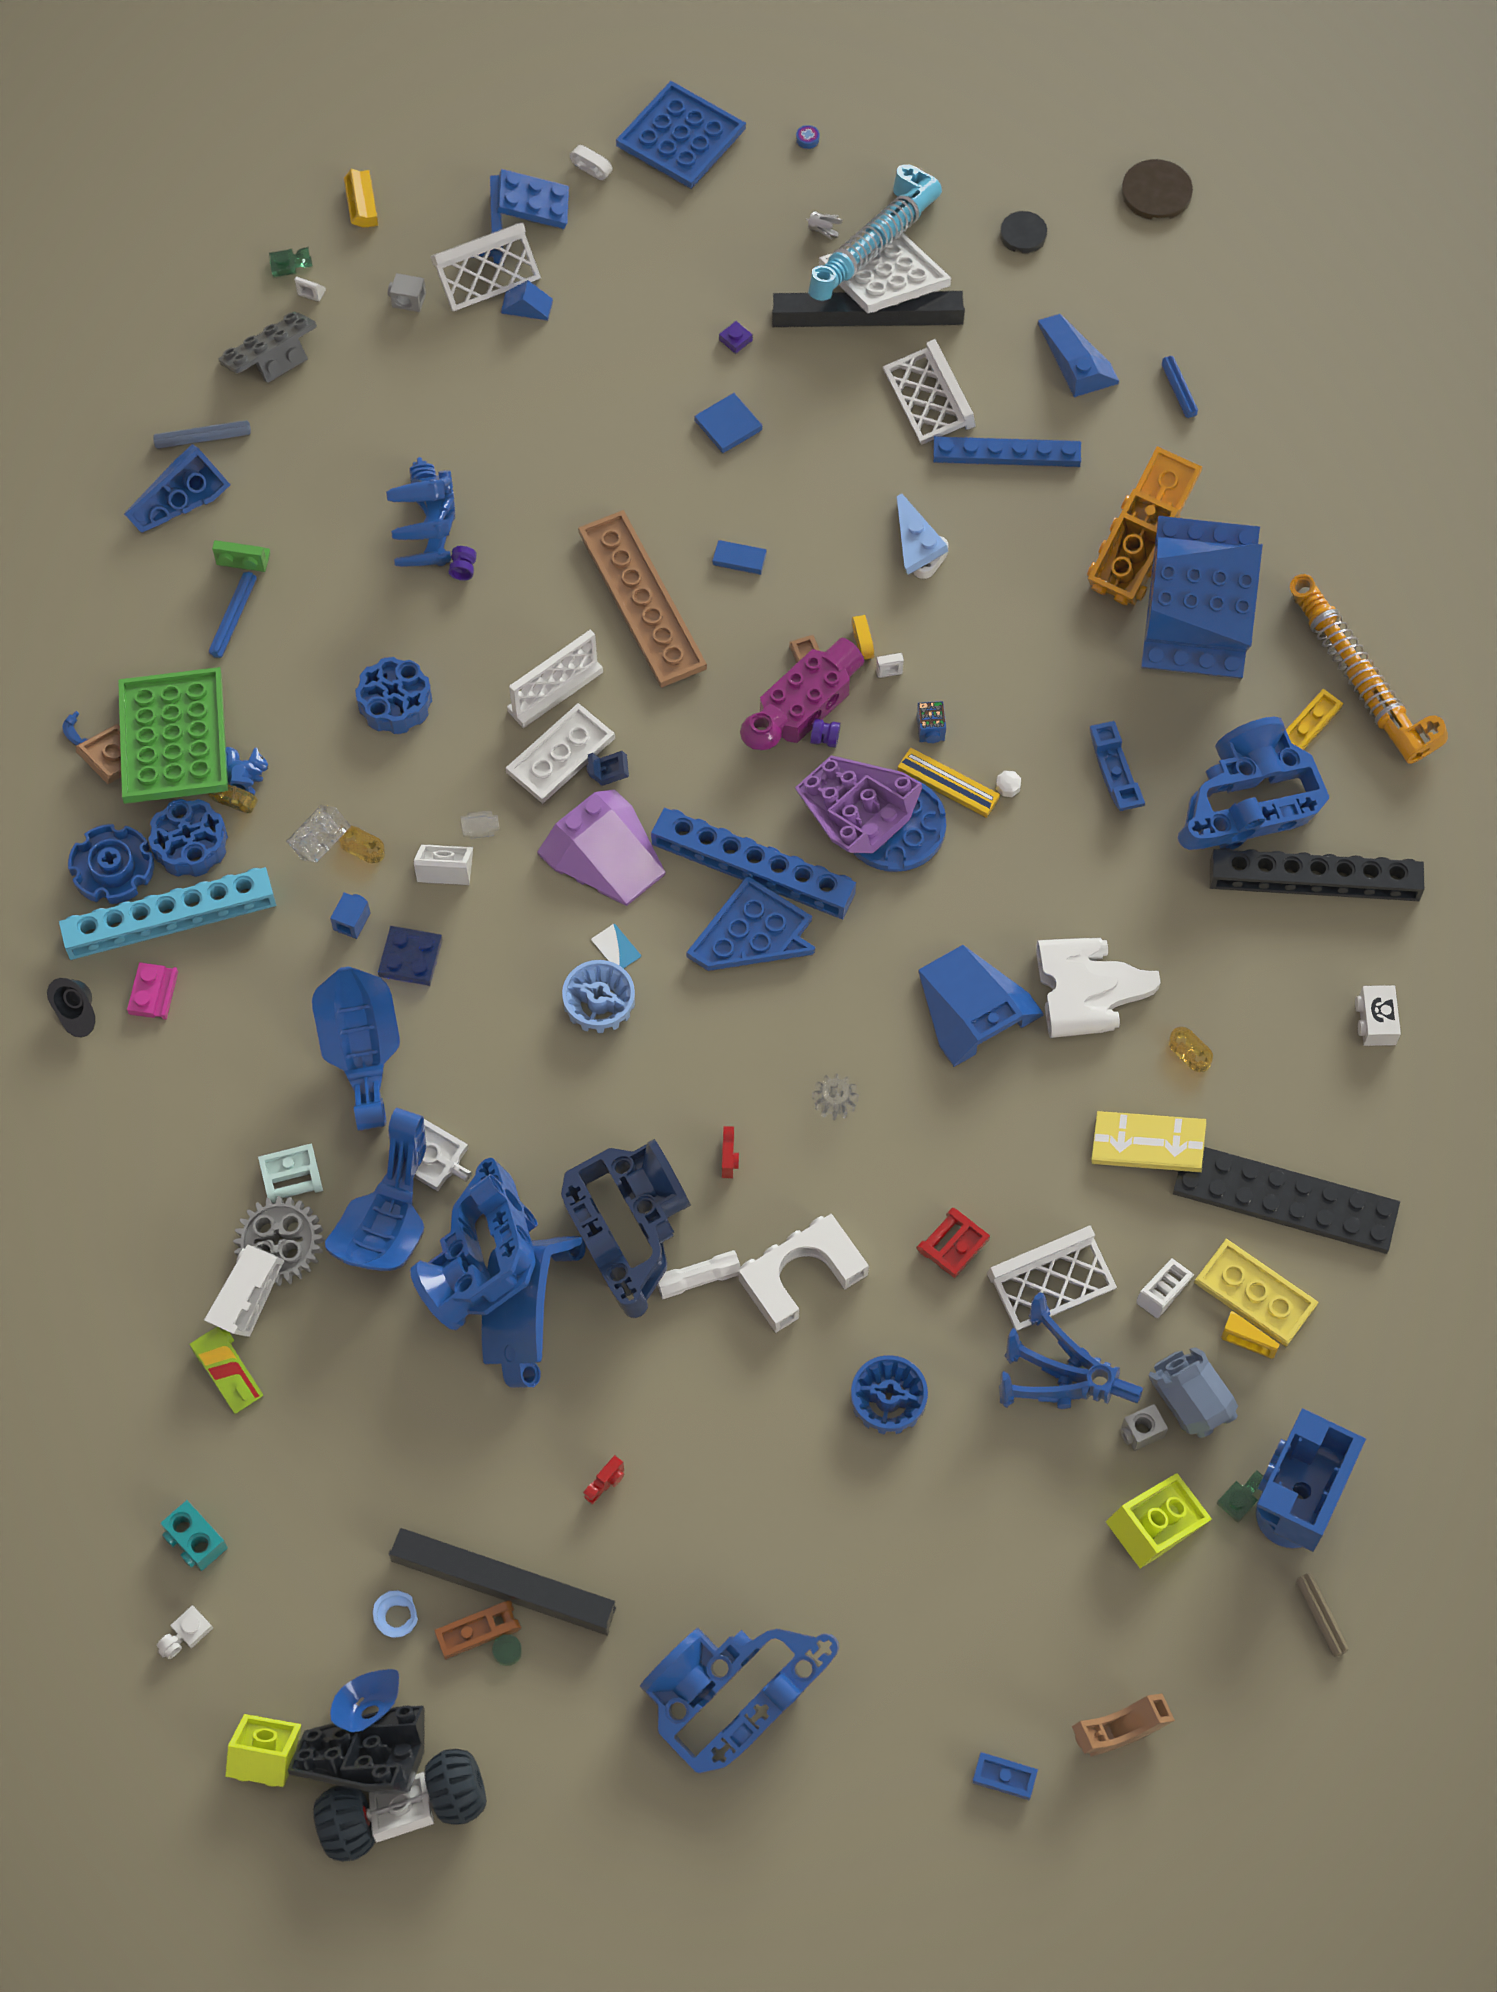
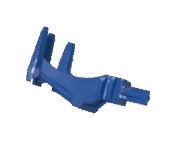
(436, 500)
(1065, 1373)

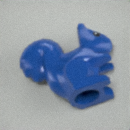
(245, 772)

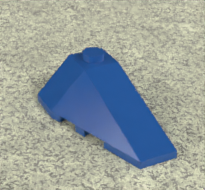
(1077, 358)
(179, 489)

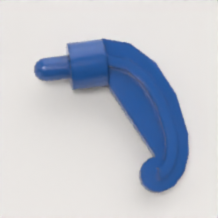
(70, 731)

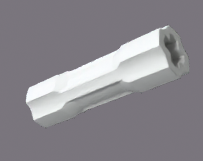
(718, 1268)

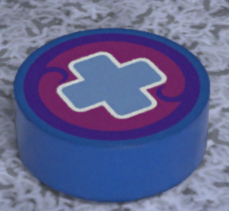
(807, 136)

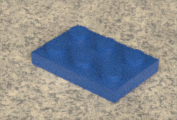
(532, 199)

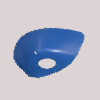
(377, 1689)

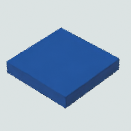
(728, 423)

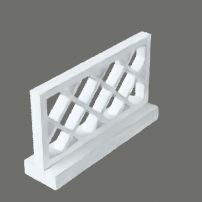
(479, 246)
(945, 380)
(554, 688)
(1048, 1254)

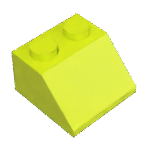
(262, 1750)

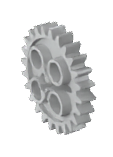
(280, 1217)

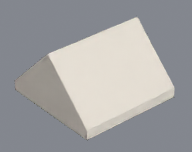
(443, 864)

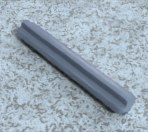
(202, 434)

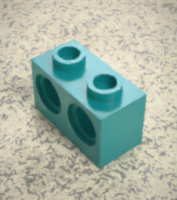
(198, 1532)

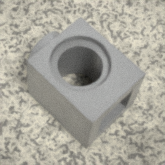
(407, 292)
(1149, 1417)

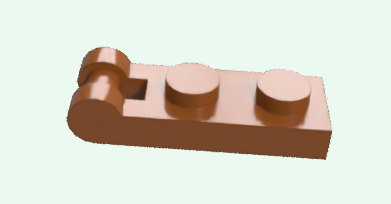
(477, 1629)

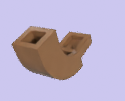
(1123, 1726)

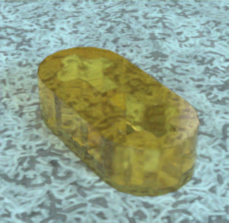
(236, 799)
(360, 848)
(1188, 1050)

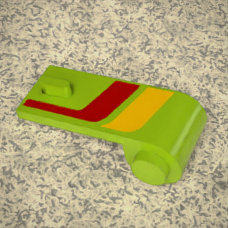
(226, 1368)

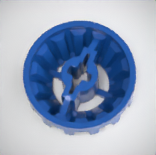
(891, 1374)

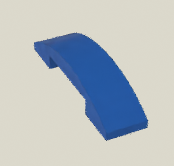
(1114, 767)

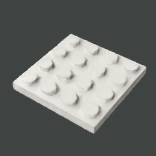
(894, 276)

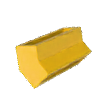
(360, 198)

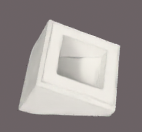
(309, 289)

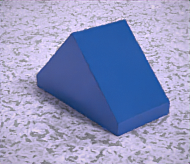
(527, 301)

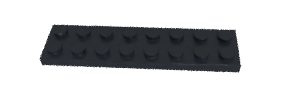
(1291, 1199)

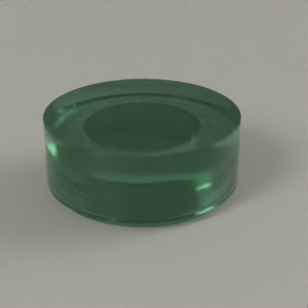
(507, 1650)

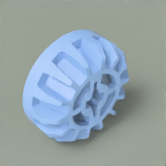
(592, 985)

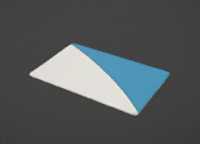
(616, 946)

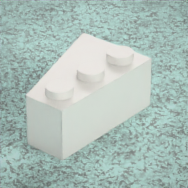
(245, 1291)

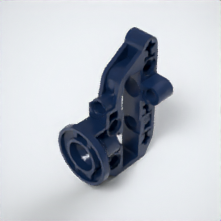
(645, 1187)

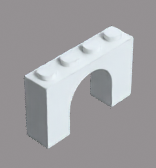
(821, 1240)

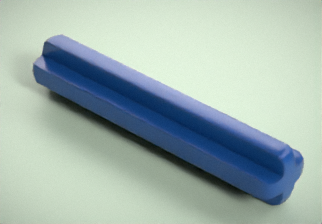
(1179, 386)

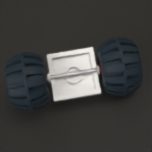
(448, 1784)

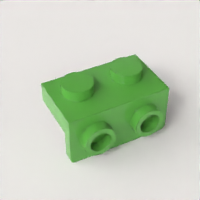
(241, 555)

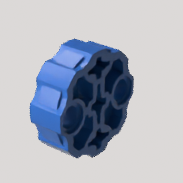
(393, 695)
(175, 834)

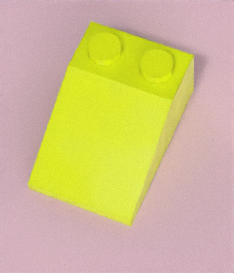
(1158, 1520)

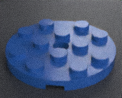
(916, 840)

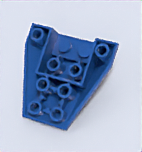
(972, 1002)

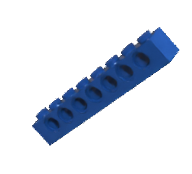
(737, 864)

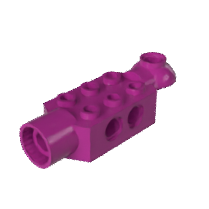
(801, 695)

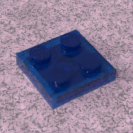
(410, 955)

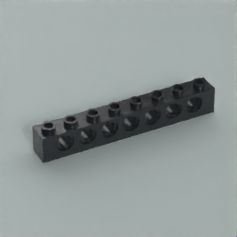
(1304, 882)

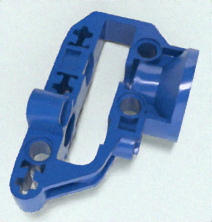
(1248, 757)
(457, 1278)
(689, 1678)

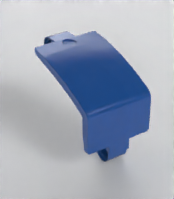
(515, 1329)

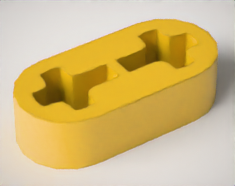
(863, 636)

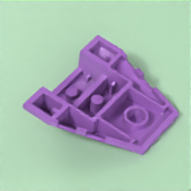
(604, 848)

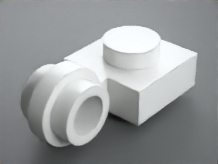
(189, 1628)

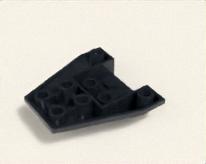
(371, 1760)

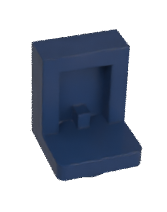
(608, 768)

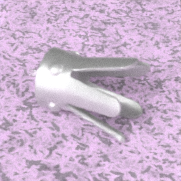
(823, 223)

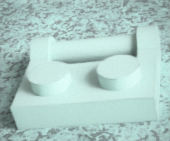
(289, 1165)

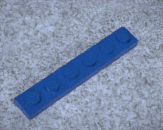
(1007, 451)

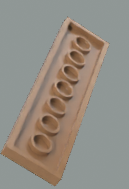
(642, 598)

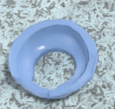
(384, 1603)

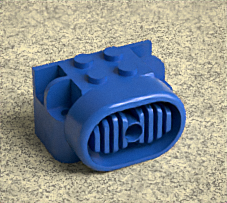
(1312, 1465)

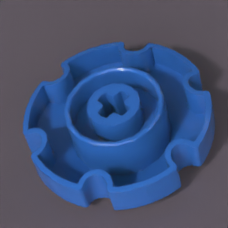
(94, 869)

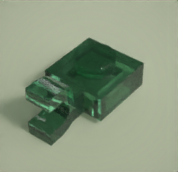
(286, 262)
(1239, 1499)

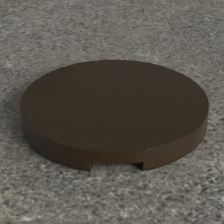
(1157, 189)

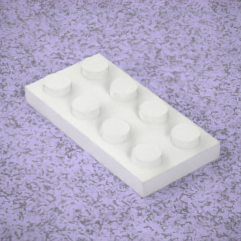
(560, 753)

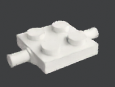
(441, 1158)

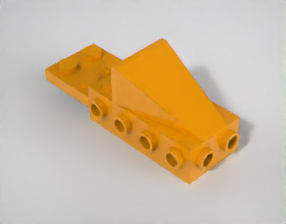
(1129, 551)

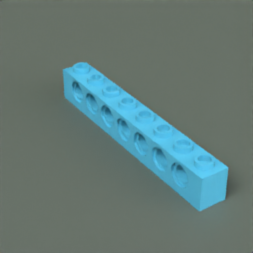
(160, 924)

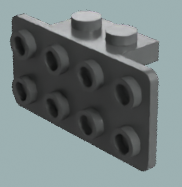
(272, 350)

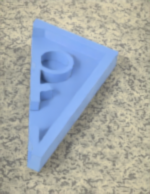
(918, 538)

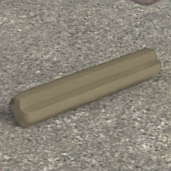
(1322, 1614)

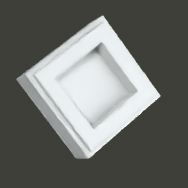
(889, 665)

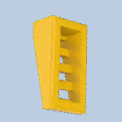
(1245, 1335)

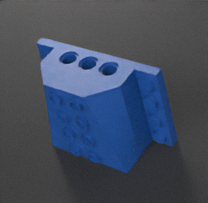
(1202, 597)

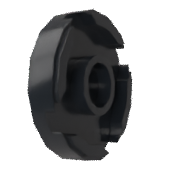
(1023, 232)

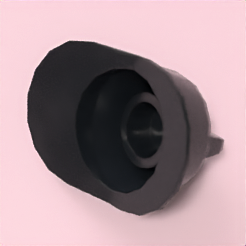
(72, 1005)

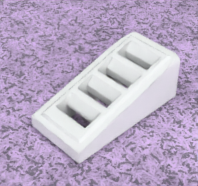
(1154, 1301)

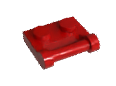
(959, 1248)

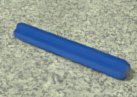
(232, 614)

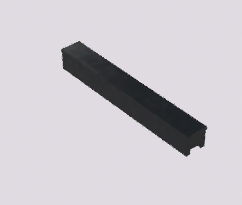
(844, 311)
(503, 1581)

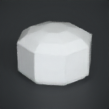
(1008, 783)

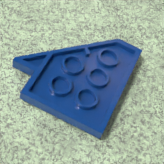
(752, 930)

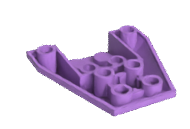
(859, 802)

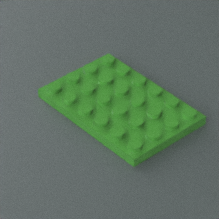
(172, 735)

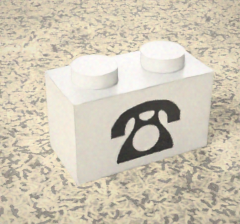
(1378, 1015)

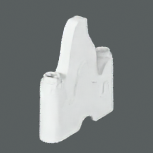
(1087, 988)

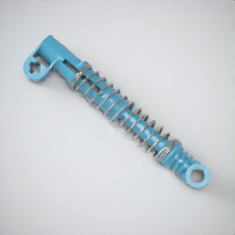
(915, 193)

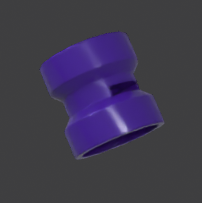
(463, 559)
(825, 733)

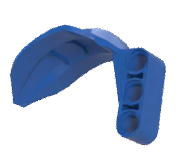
(358, 1035)
(383, 1226)

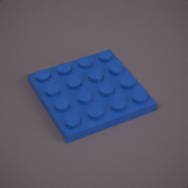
(681, 134)

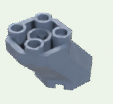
(1194, 1392)

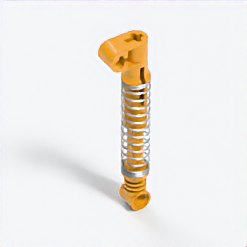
(1364, 677)

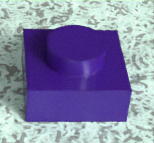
(735, 337)

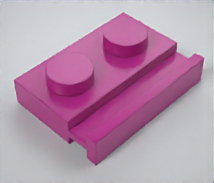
(152, 991)

